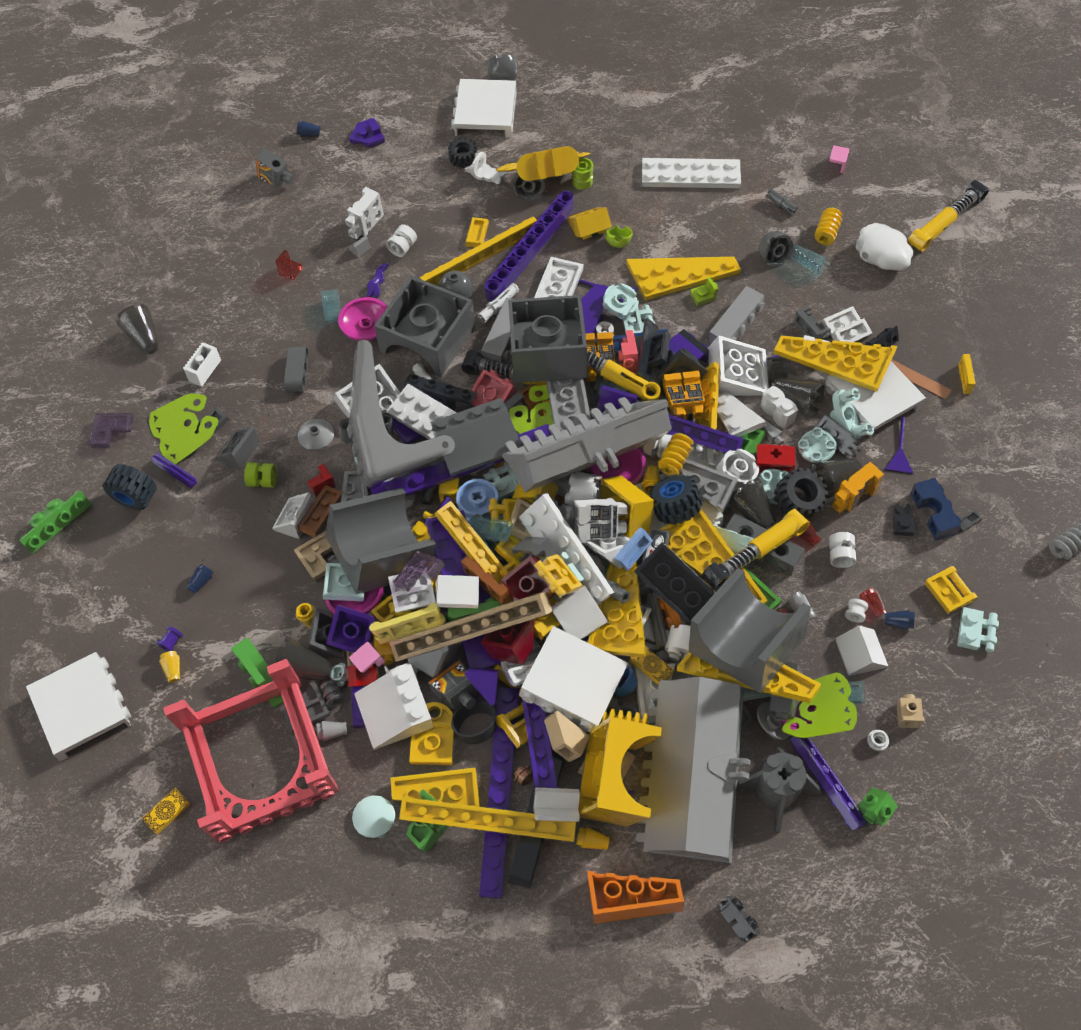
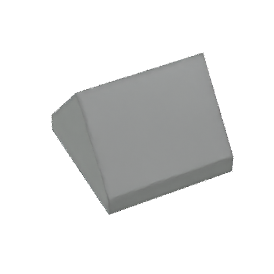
(360, 246)

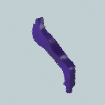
(373, 285)

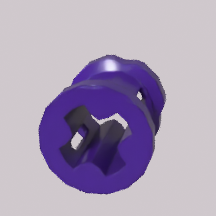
(169, 639)

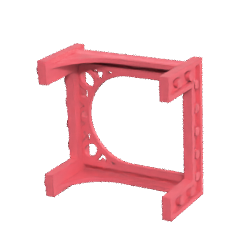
(218, 820)

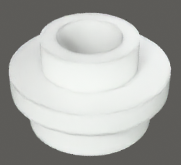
(880, 735)

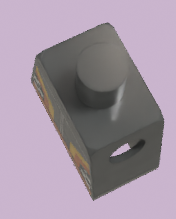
(272, 169)
(454, 687)

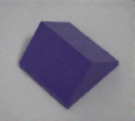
(612, 395)
(350, 629)
(485, 682)

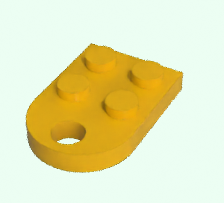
(435, 744)

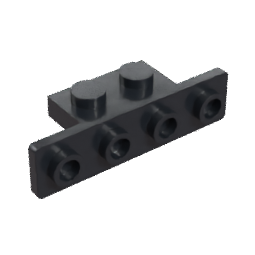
(653, 349)
(441, 392)

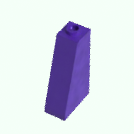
(593, 308)

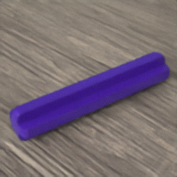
(174, 470)

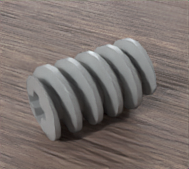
(1068, 543)

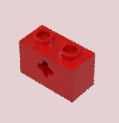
(775, 457)

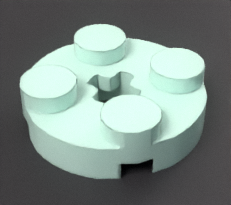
(617, 308)

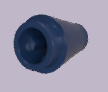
(307, 129)
(199, 578)
(900, 619)

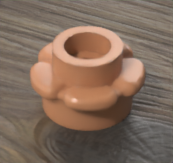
(523, 775)

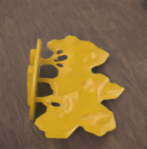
(545, 163)

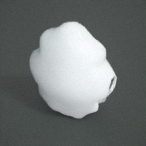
(884, 247)

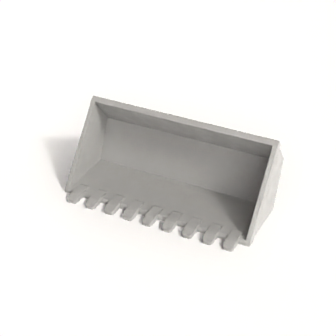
(587, 443)
(693, 769)

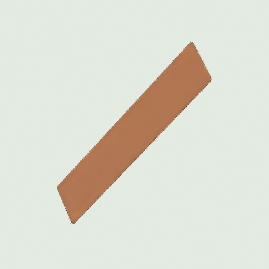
(923, 381)

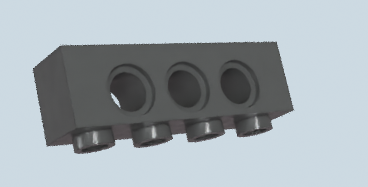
(791, 552)

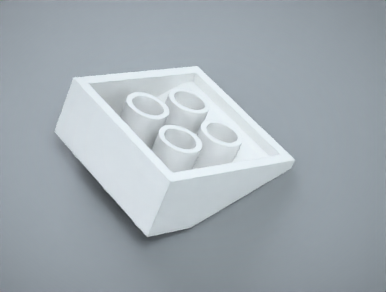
(740, 367)
(386, 392)
(393, 707)

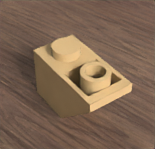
(565, 736)

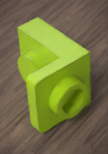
(705, 293)

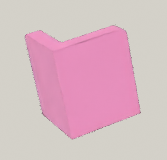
(839, 155)
(365, 657)

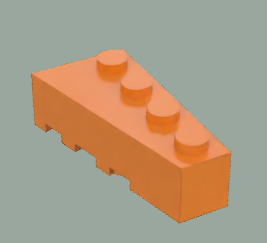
(632, 897)

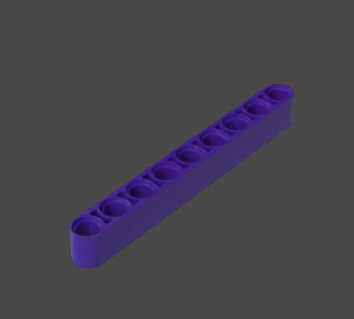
(529, 245)

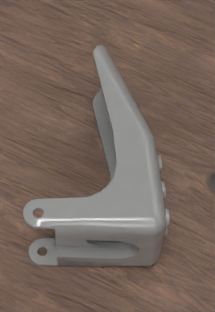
(377, 453)

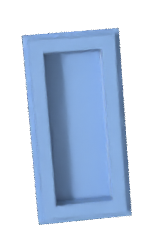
(633, 549)

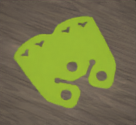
(520, 423)
(180, 438)
(829, 711)

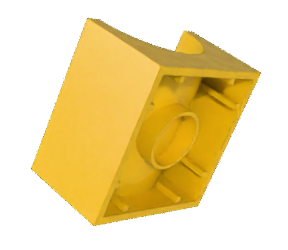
(602, 789)

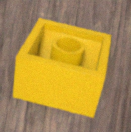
(590, 222)

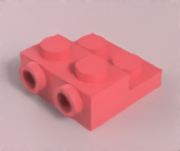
(628, 354)
(491, 387)

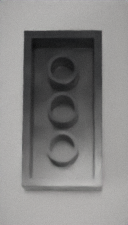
(674, 582)

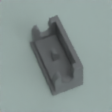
(810, 325)
(534, 546)

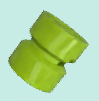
(583, 175)
(257, 474)

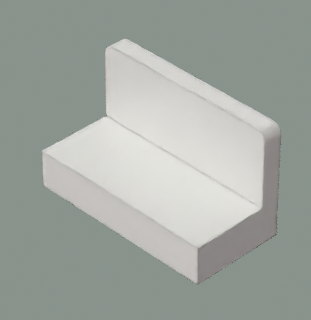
(556, 804)

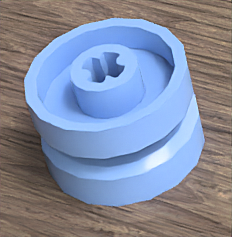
(475, 496)

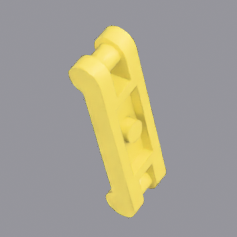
(407, 624)

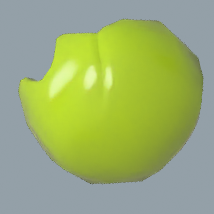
(619, 237)

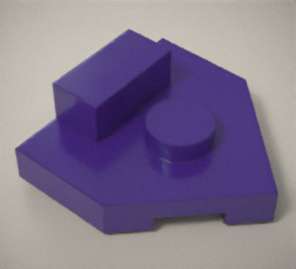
(367, 133)

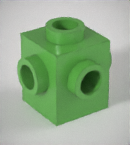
(877, 806)

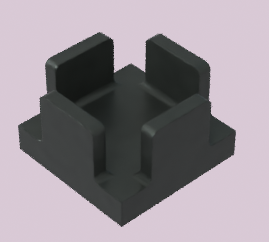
(680, 362)

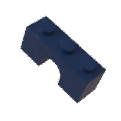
(931, 495)

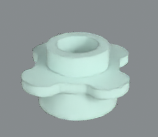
(336, 674)

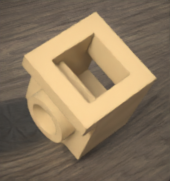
(906, 717)

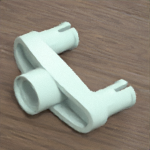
(845, 414)

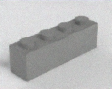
(738, 315)
(499, 339)

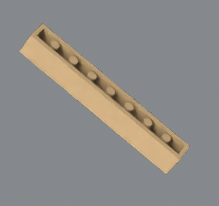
(471, 626)

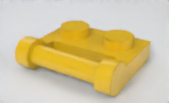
(945, 591)
(515, 732)

